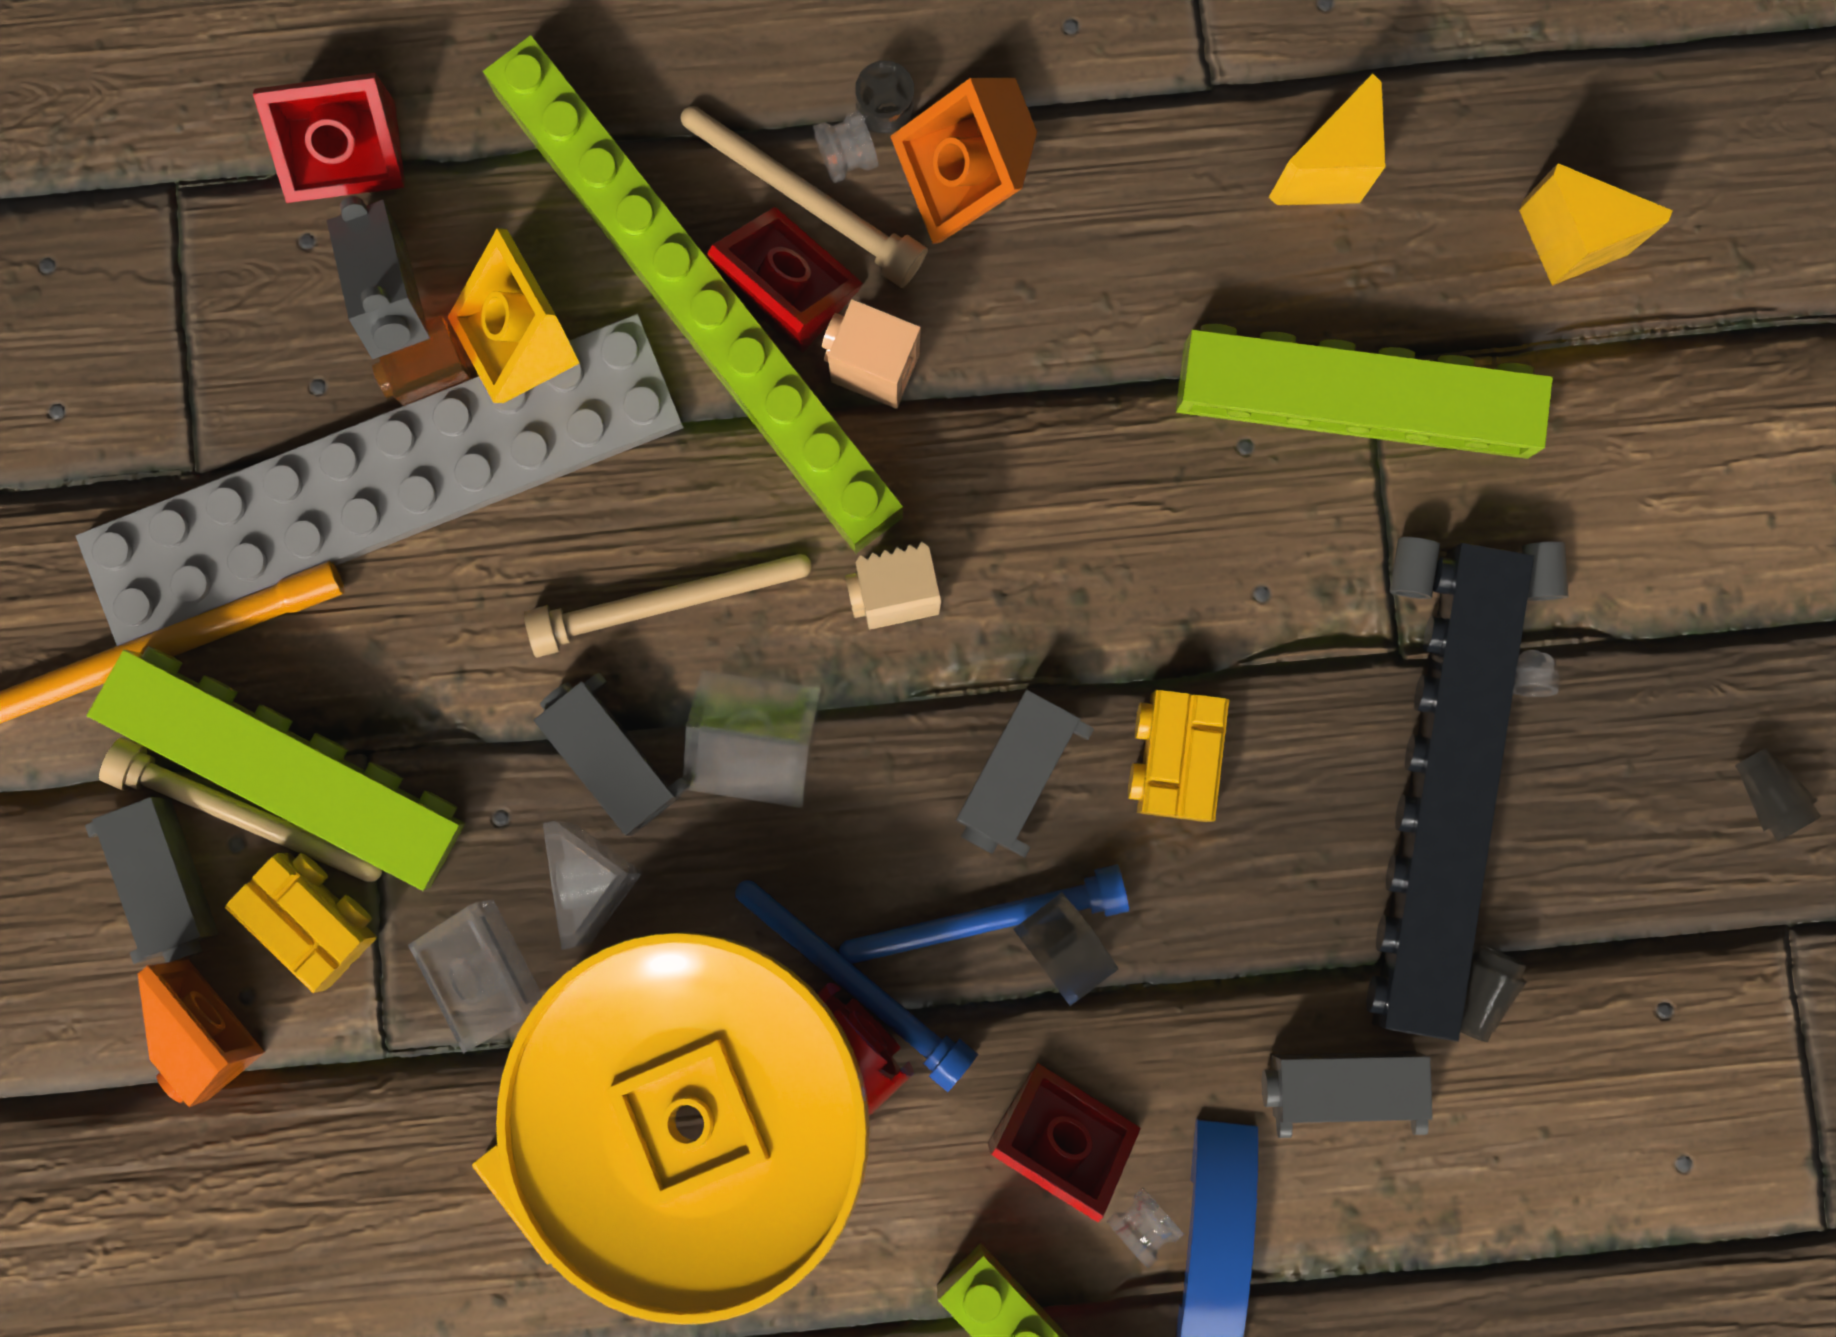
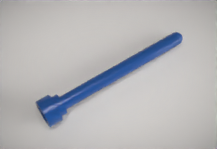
(1099, 893)
(943, 1056)

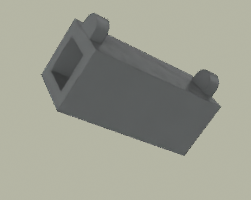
(376, 277)
(605, 756)
(1017, 773)
(155, 880)
(1349, 1088)

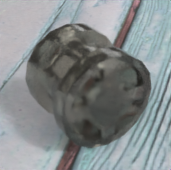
(888, 84)

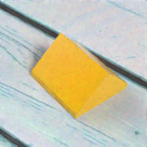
(1341, 157)
(1586, 222)
(509, 324)

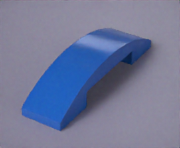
(1220, 1230)

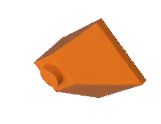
(967, 153)
(191, 1033)

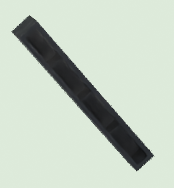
(1451, 791)

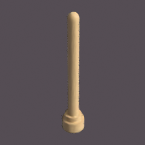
(896, 256)
(553, 628)
(131, 766)

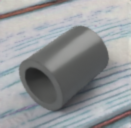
(1415, 568)
(1549, 571)

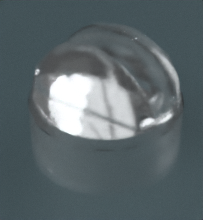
(1536, 675)

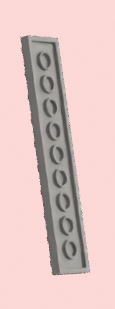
(375, 484)

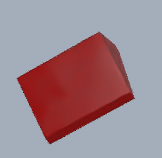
(332, 136)
(784, 276)
(1065, 1141)

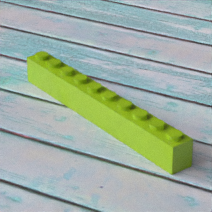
(694, 295)

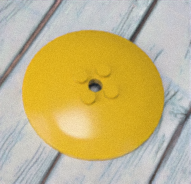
(595, 1144)

